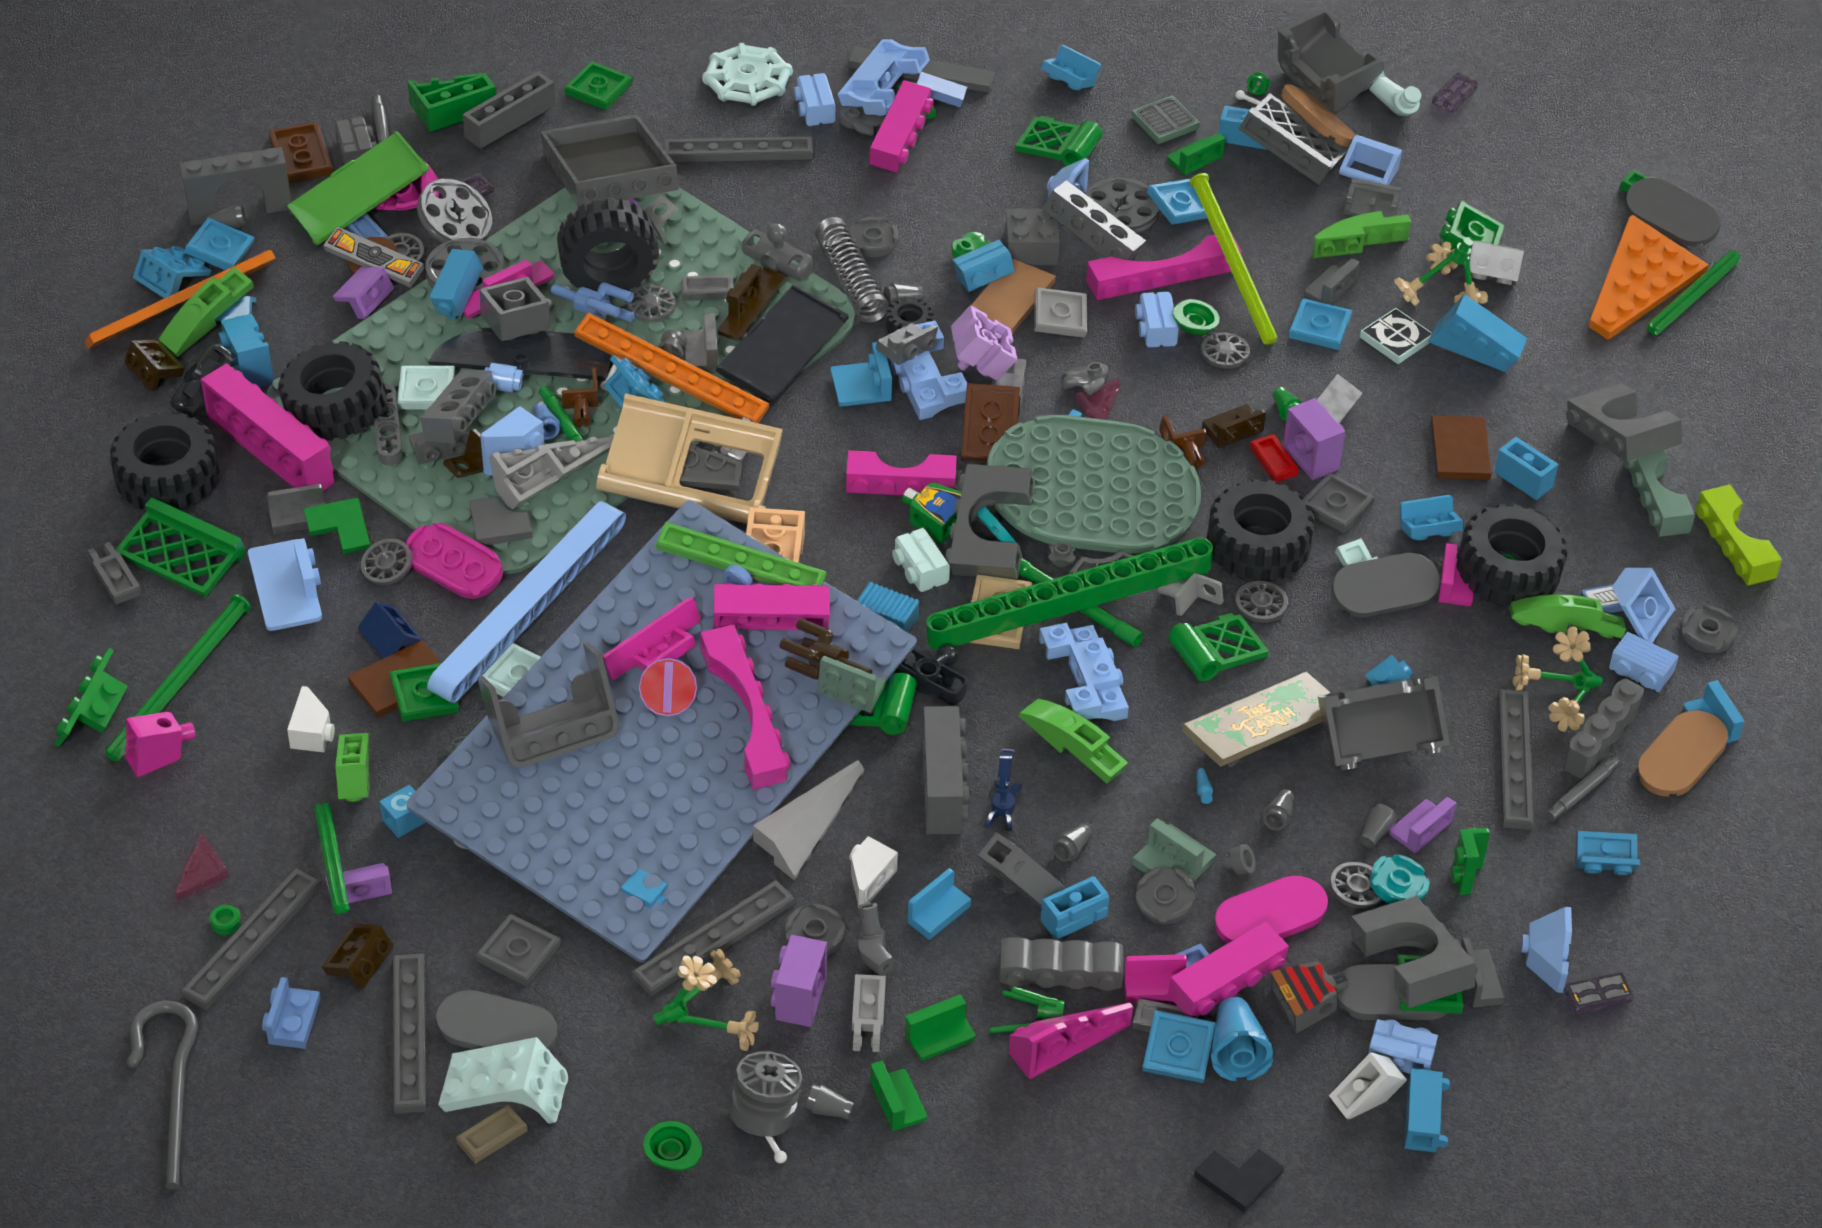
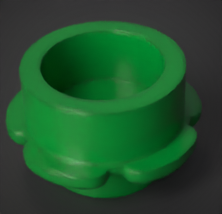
(1252, 84)

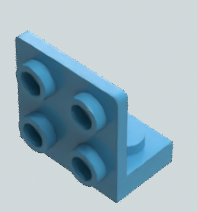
(164, 269)
(863, 381)

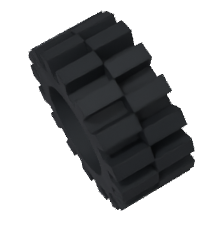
(907, 310)

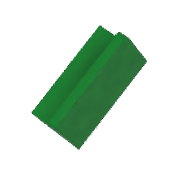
(1198, 154)
(939, 1028)
(896, 1096)

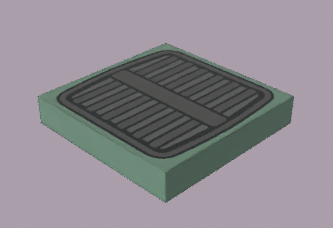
(1165, 119)

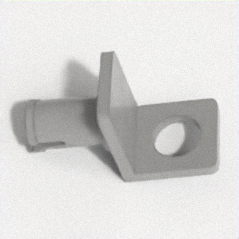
(660, 219)
(1188, 592)

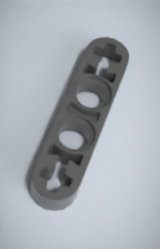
(389, 424)

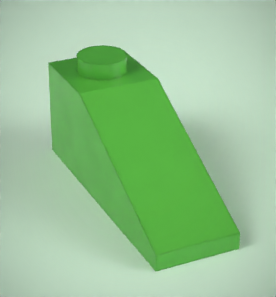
(353, 766)

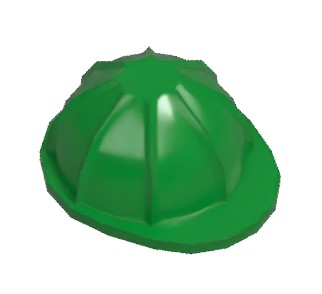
(1195, 317)
(672, 1146)

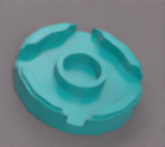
(994, 526)
(1398, 879)

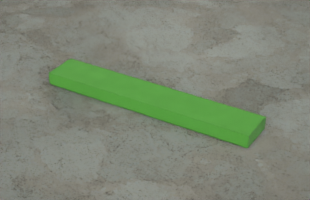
(722, 553)

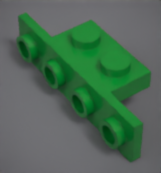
(96, 702)

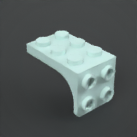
(506, 1072)

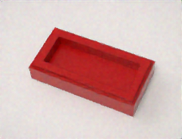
(1274, 458)

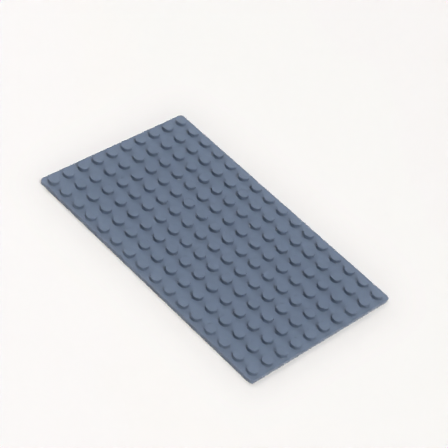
(663, 787)

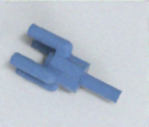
(597, 302)

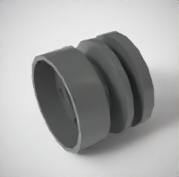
(765, 1093)

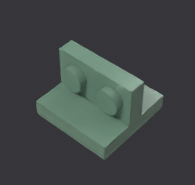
(1173, 848)

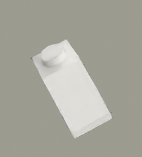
(310, 724)
(871, 868)
(1367, 1085)

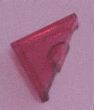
(1099, 403)
(201, 869)

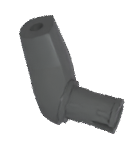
(873, 941)

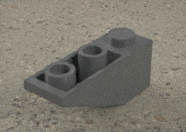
(1018, 870)

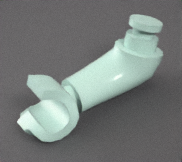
(1401, 101)

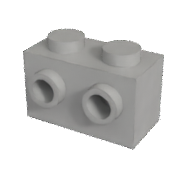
(1495, 261)

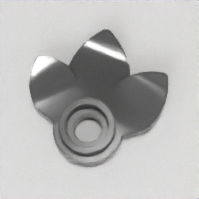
(856, 119)
(1090, 377)

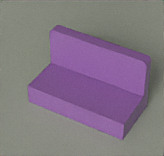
(365, 290)
(1423, 823)
(367, 882)

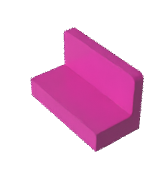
(1452, 587)
(1150, 976)

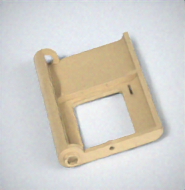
(654, 446)

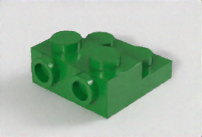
(1469, 223)

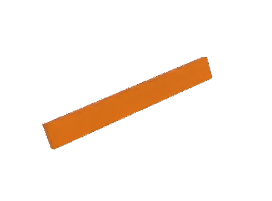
(170, 303)
(671, 369)

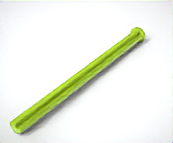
(1233, 258)

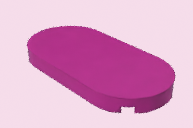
(454, 560)
(1285, 904)

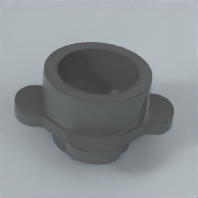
(1061, 554)

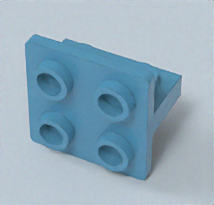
(631, 382)

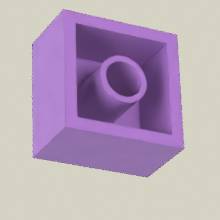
(1314, 438)
(799, 980)

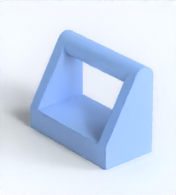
(1372, 154)

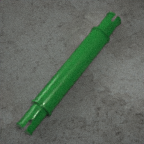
(558, 411)

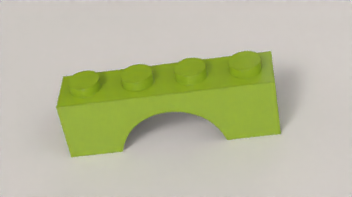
(1752, 558)

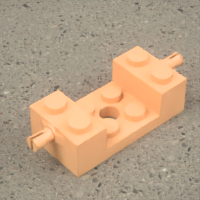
(778, 530)

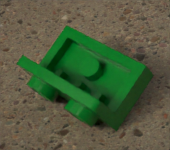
(1468, 857)

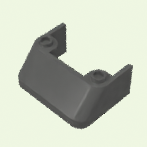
(559, 728)

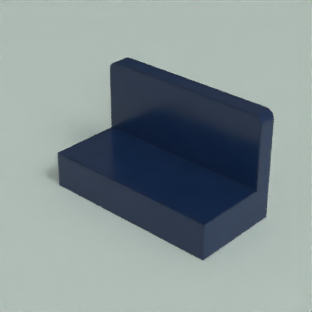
(387, 629)

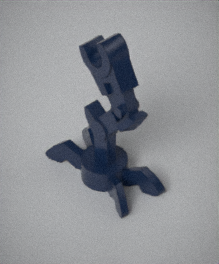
(1004, 801)

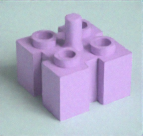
(983, 343)

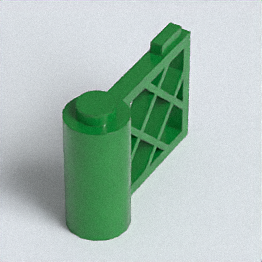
(1073, 146)
(1202, 652)
(892, 706)

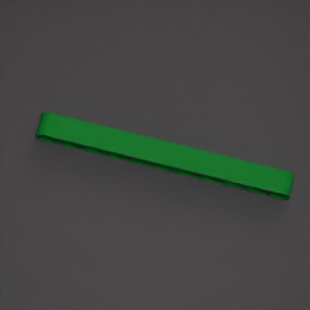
(1069, 593)

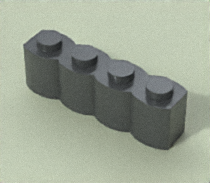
(1604, 728)
(1065, 963)

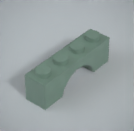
(1667, 510)

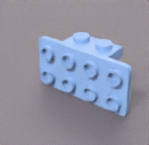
(286, 583)

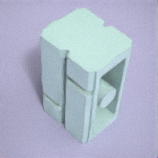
(921, 560)

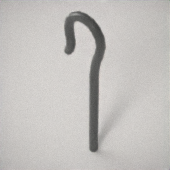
(178, 1074)

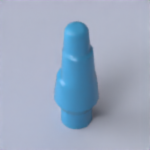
(1204, 787)

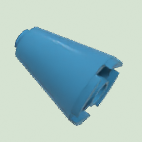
(1239, 1042)

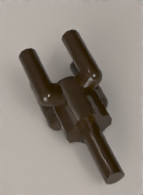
(815, 650)

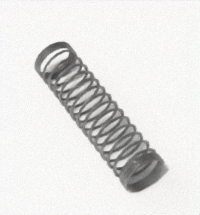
(857, 307)

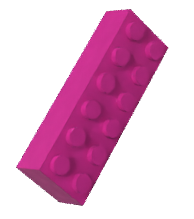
(266, 429)

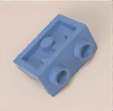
(290, 1015)

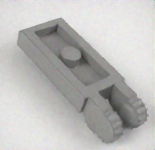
(868, 1009)

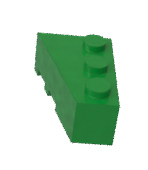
(446, 101)

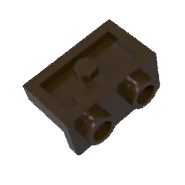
(152, 361)
(1234, 425)
(359, 953)

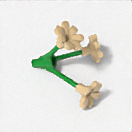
(1443, 260)
(1570, 647)
(703, 978)

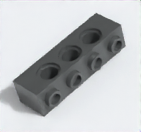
(1092, 223)
(458, 406)

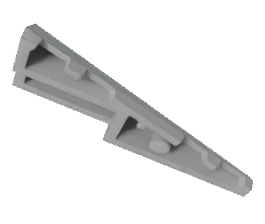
(529, 472)
(799, 825)

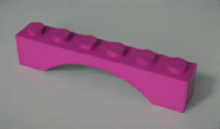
(1118, 277)
(726, 659)

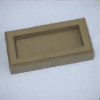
(491, 1134)

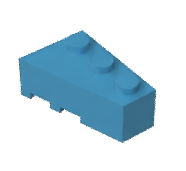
(1478, 335)
(251, 354)

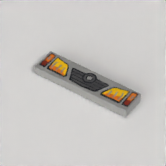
(370, 254)

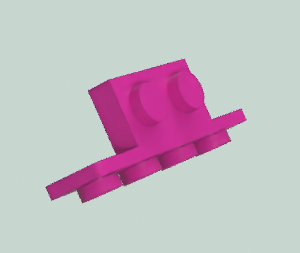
(536, 272)
(658, 640)

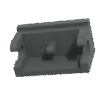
(1372, 197)

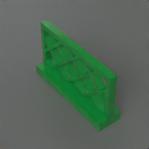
(196, 533)

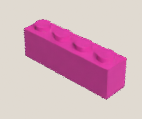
(901, 126)
(769, 606)
(1228, 970)

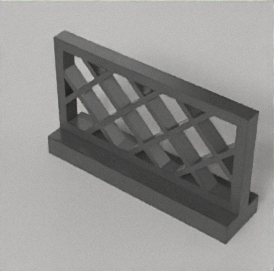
(1283, 142)

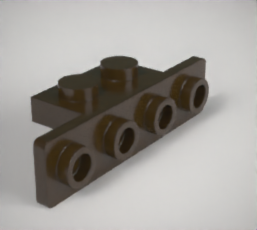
(749, 300)

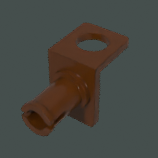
(581, 401)
(1187, 442)

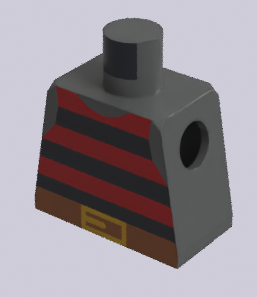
(1307, 993)

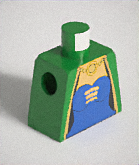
(933, 510)

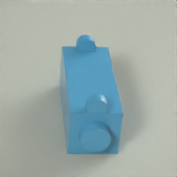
(456, 283)
(1424, 1110)

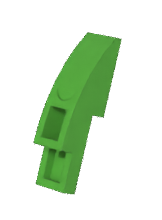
(1354, 232)
(202, 309)
(1558, 611)
(1073, 732)

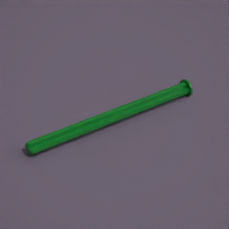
(185, 668)

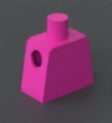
(155, 741)

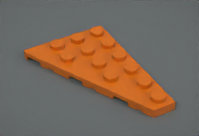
(1641, 277)

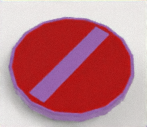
(668, 687)

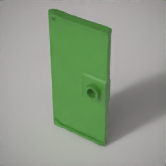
(357, 187)

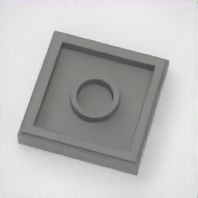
(1060, 312)

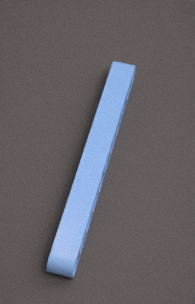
(526, 602)

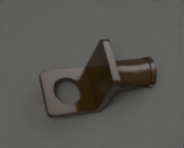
(471, 458)

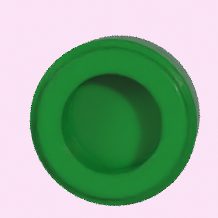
(225, 919)

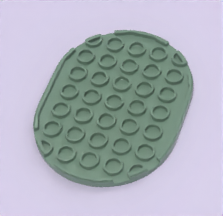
(1099, 484)

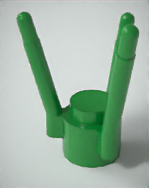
(1047, 1007)

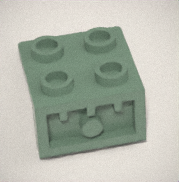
(849, 684)

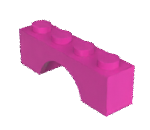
(872, 476)

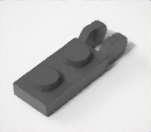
(114, 574)

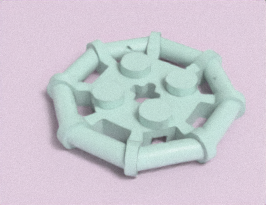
(734, 74)

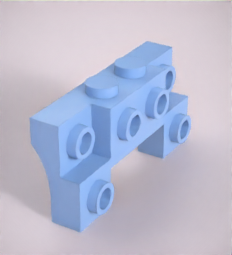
(878, 73)
(925, 385)
(1093, 669)

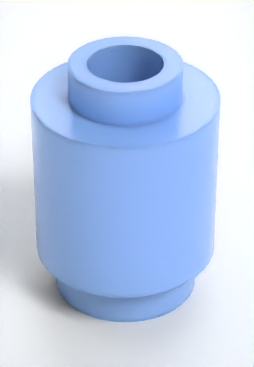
(506, 377)

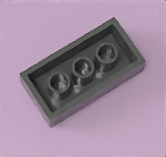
(944, 770)

